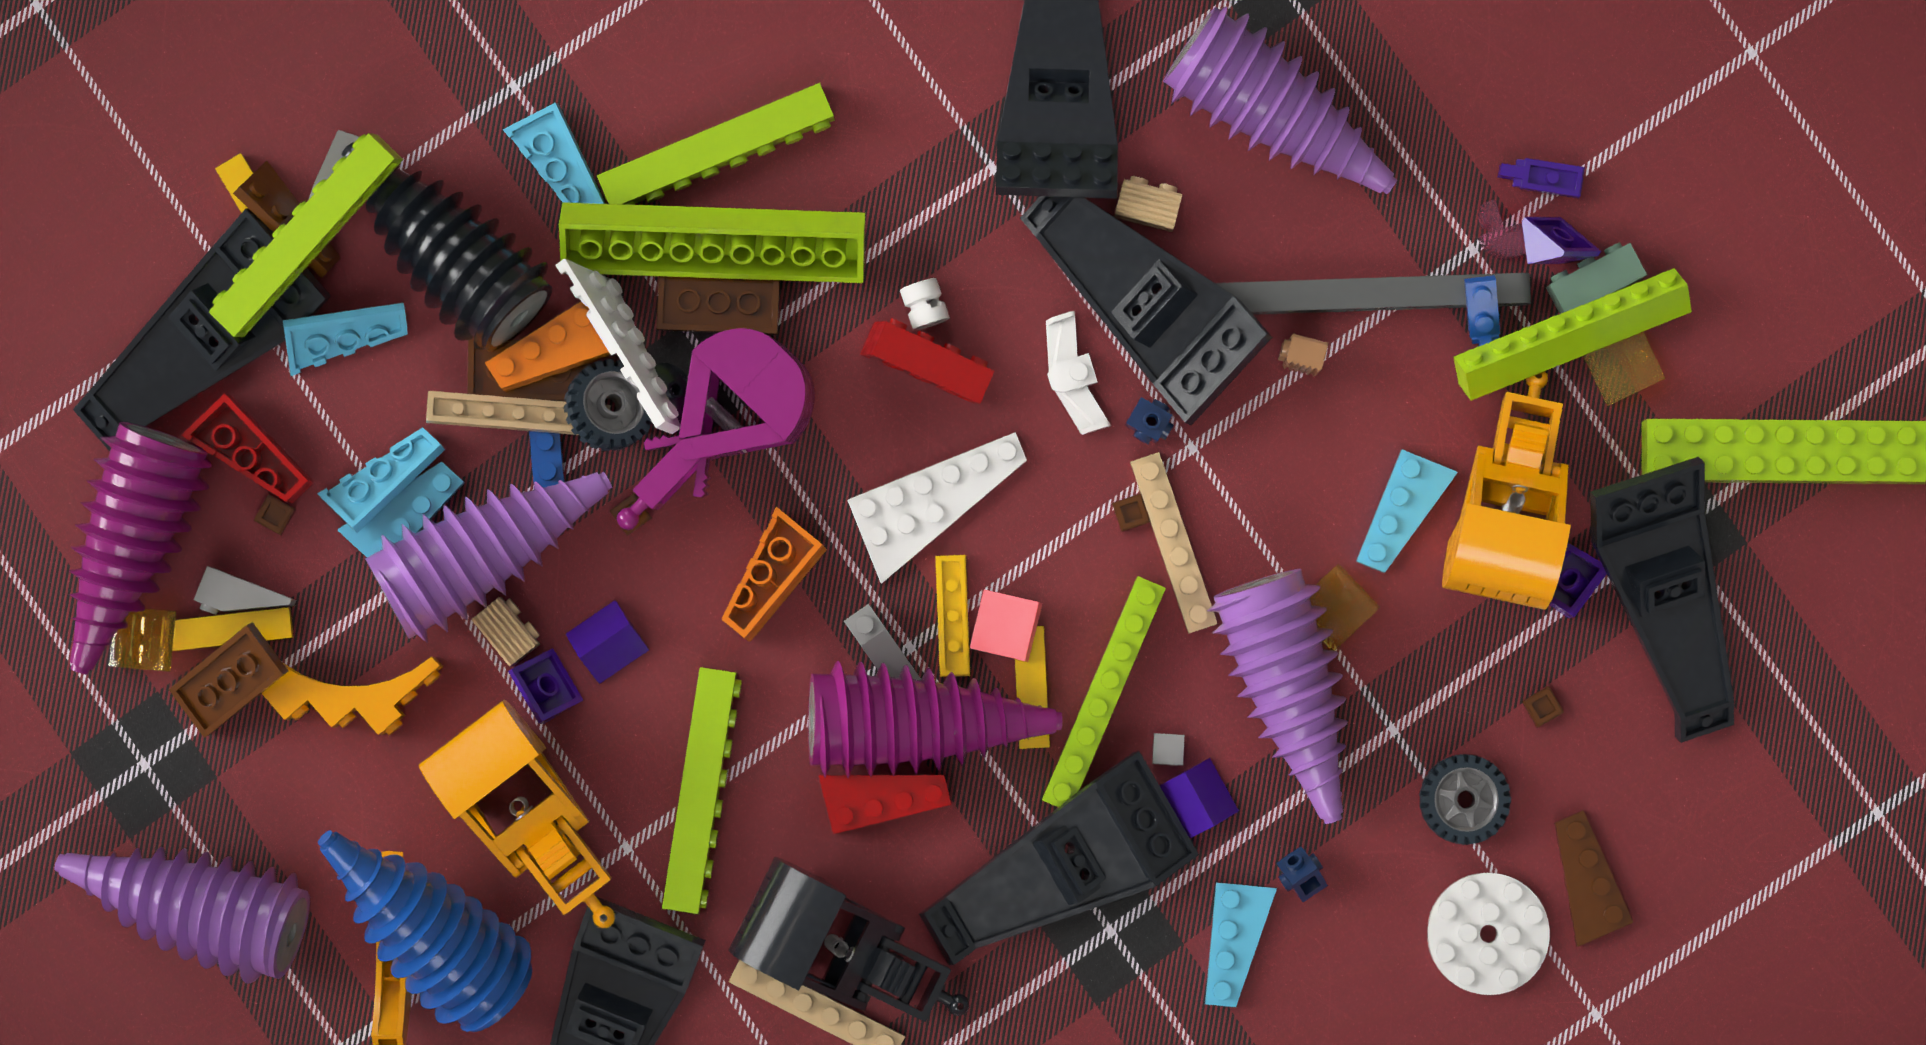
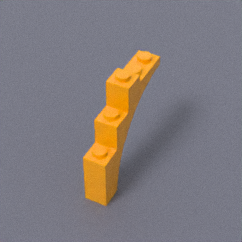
(337, 703)
(391, 1002)

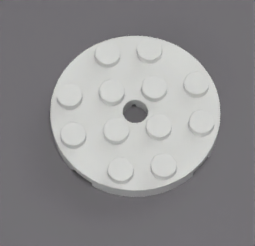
(1519, 941)

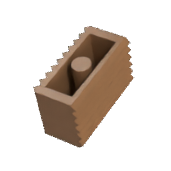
(1303, 354)

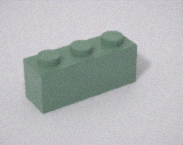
(1596, 278)

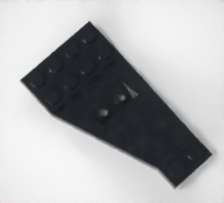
(1058, 106)
(1116, 834)

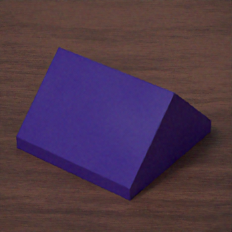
(1554, 241)
(1577, 581)
(607, 642)
(545, 686)
(1199, 798)

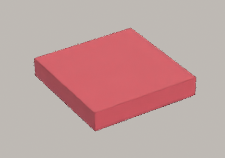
(1006, 625)

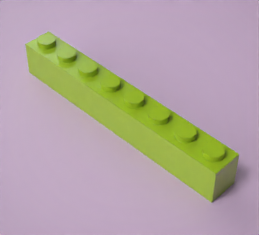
(718, 147)
(305, 234)
(1572, 334)
(1104, 691)
(700, 791)

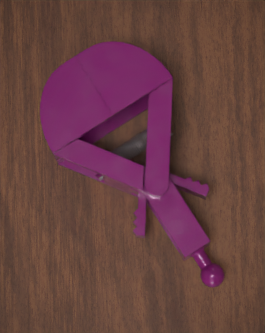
(763, 377)

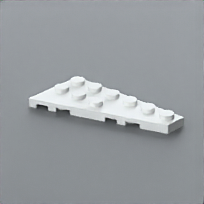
(619, 334)
(916, 509)

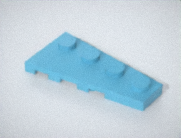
(374, 487)

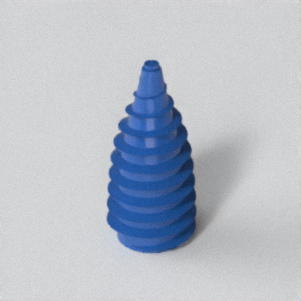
(434, 934)

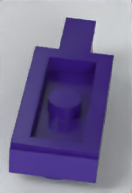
(1544, 177)

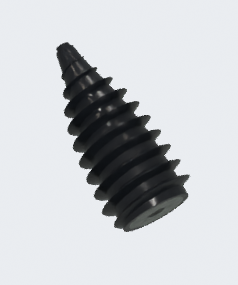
(458, 260)

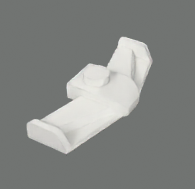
(1072, 374)

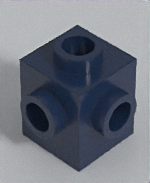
(1144, 410)
(1297, 869)

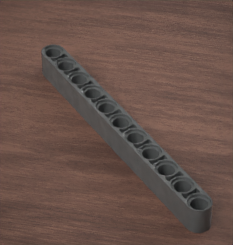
(1372, 293)

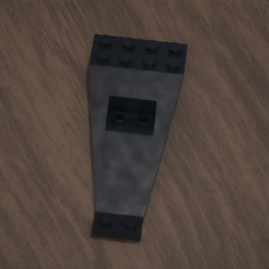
(1188, 334)
(177, 354)
(1662, 569)
(624, 980)

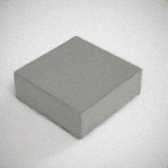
(1168, 749)

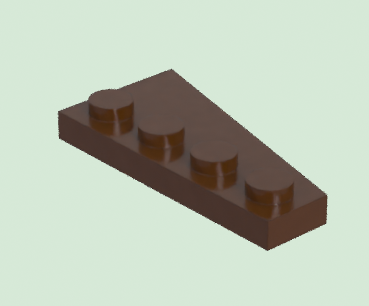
(273, 204)
(1591, 889)

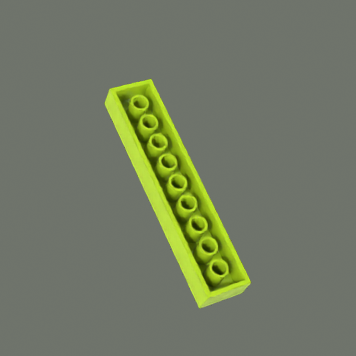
(714, 242)
(1790, 450)

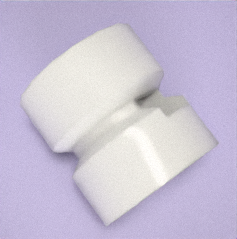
(924, 304)

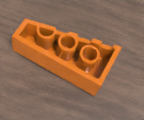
(549, 350)
(772, 574)

